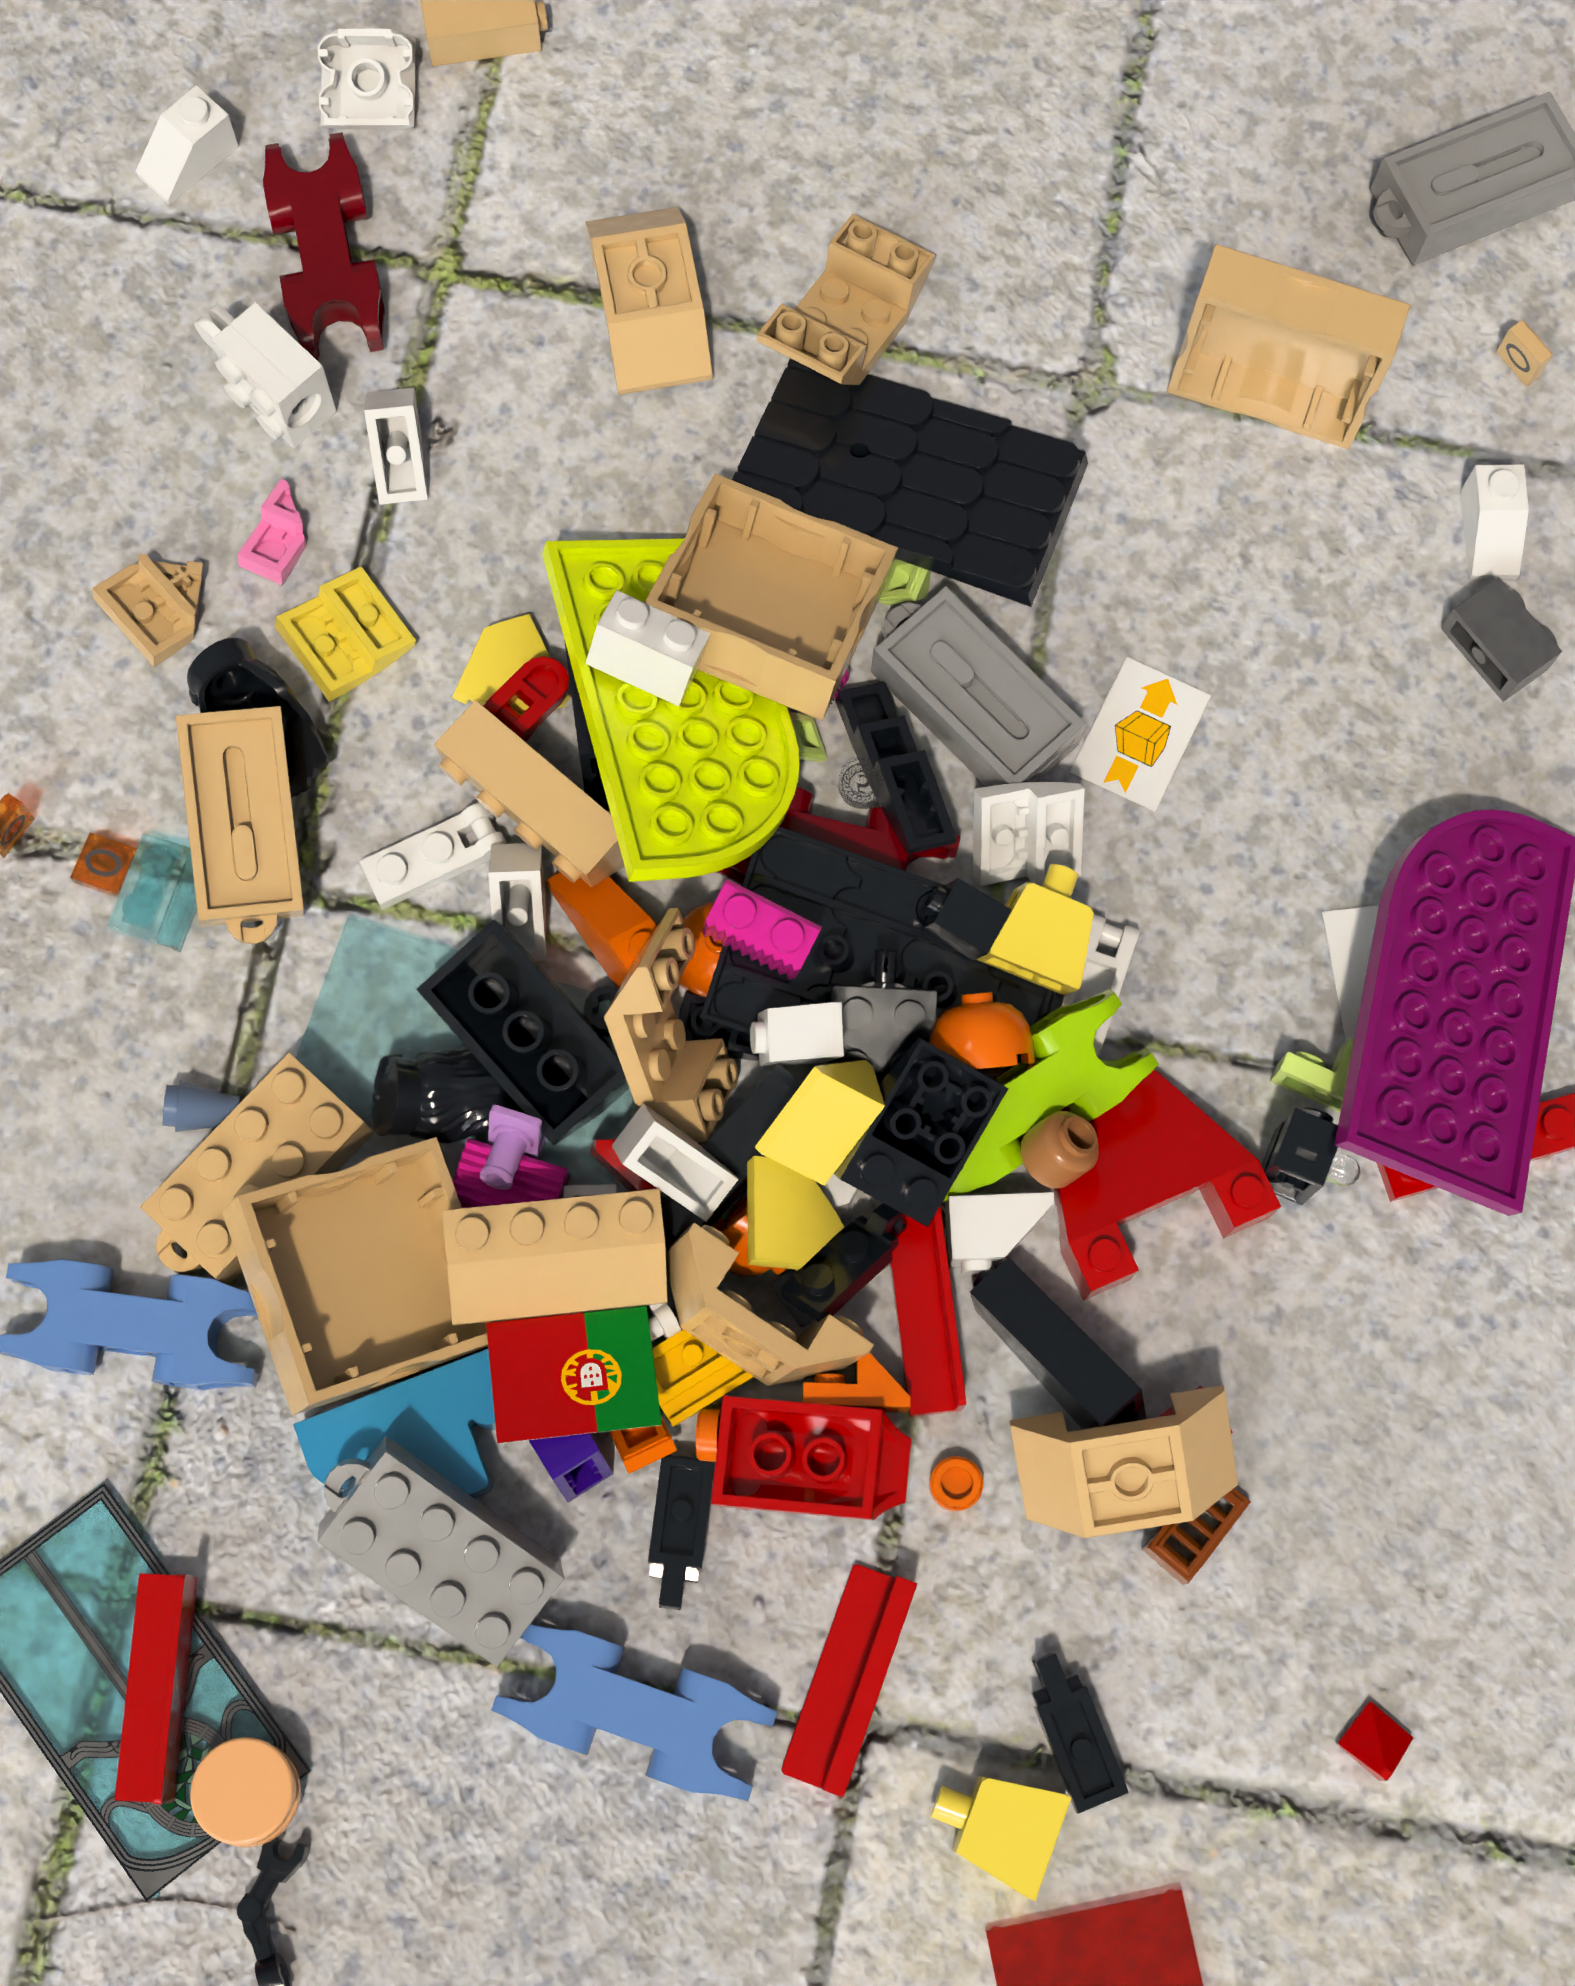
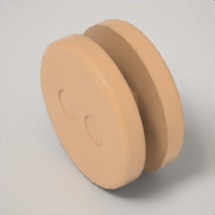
(245, 1792)

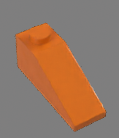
(606, 920)

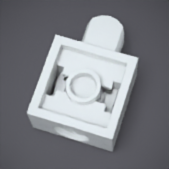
(268, 372)

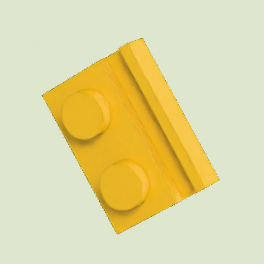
(692, 1376)

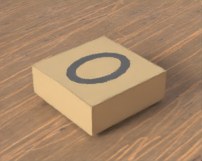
(1524, 353)

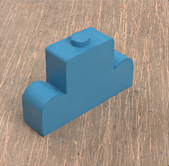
(424, 1415)

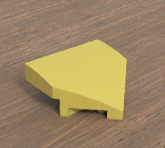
(497, 657)
(786, 1216)

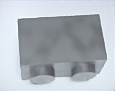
(1501, 638)

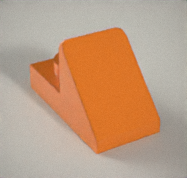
(872, 1388)

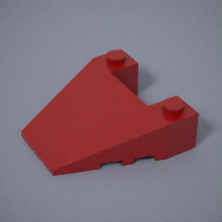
(1150, 1155)

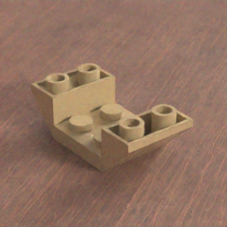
(650, 300)
(853, 305)
(664, 1071)
(726, 1324)
(1127, 1471)

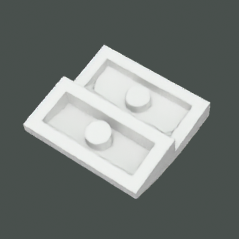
(1026, 829)

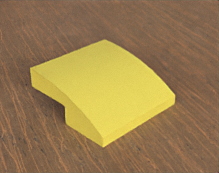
(345, 633)

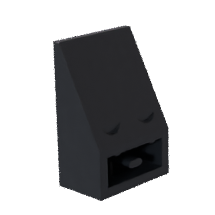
(924, 1131)

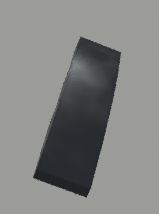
(895, 768)

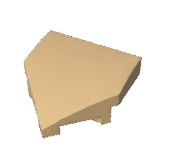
(153, 605)

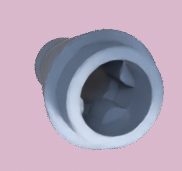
(195, 1107)

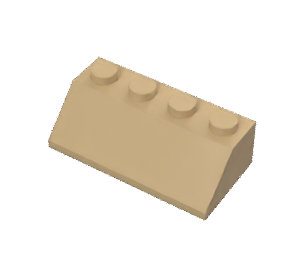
(532, 794)
(555, 1256)

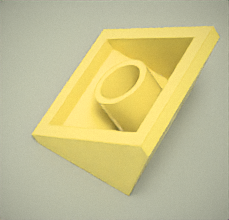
(824, 1119)

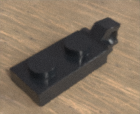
(845, 1264)
(679, 1525)
(1076, 1737)

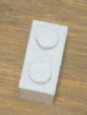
(647, 648)

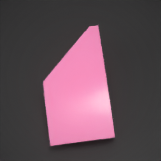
(277, 538)

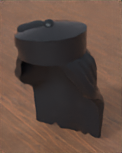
(233, 678)
(435, 1095)

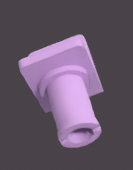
(511, 1137)

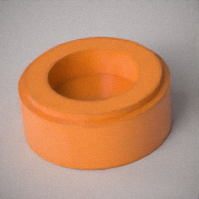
(707, 1434)
(956, 1483)

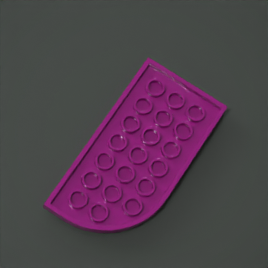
(1461, 1006)

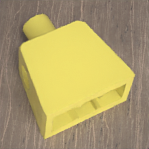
(1045, 933)
(1005, 1829)

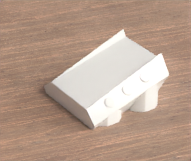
(367, 79)

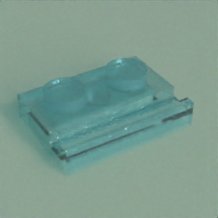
(157, 894)

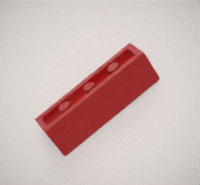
(927, 1320)
(848, 1679)
(156, 1688)

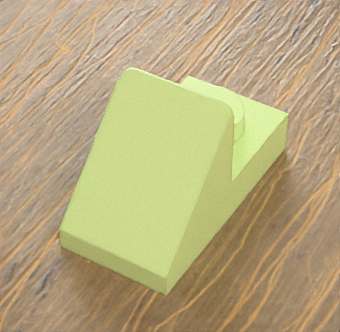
(1308, 1077)

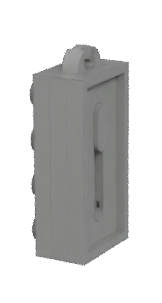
(1477, 179)
(974, 692)
(437, 1549)

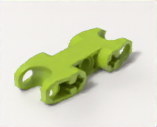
(1063, 1076)

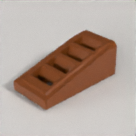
(1174, 1562)

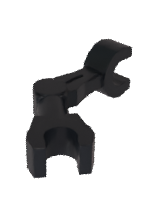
(252, 1910)

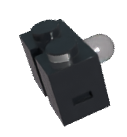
(1305, 1156)

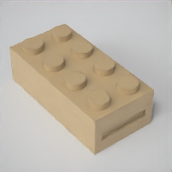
(240, 820)
(274, 1135)

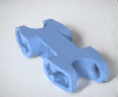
(89, 1318)
(594, 1697)

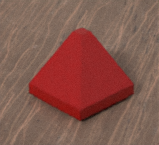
(1375, 1742)

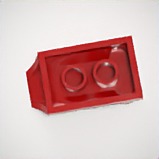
(809, 1459)

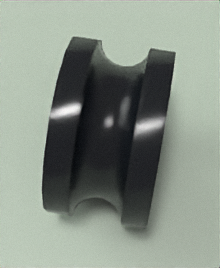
(592, 1007)

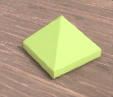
(905, 584)
(807, 738)

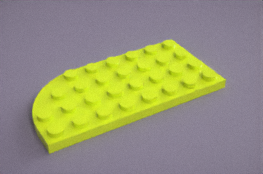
(684, 781)

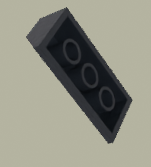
(526, 1032)

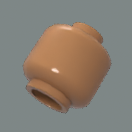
(1059, 1149)

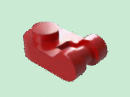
(540, 685)

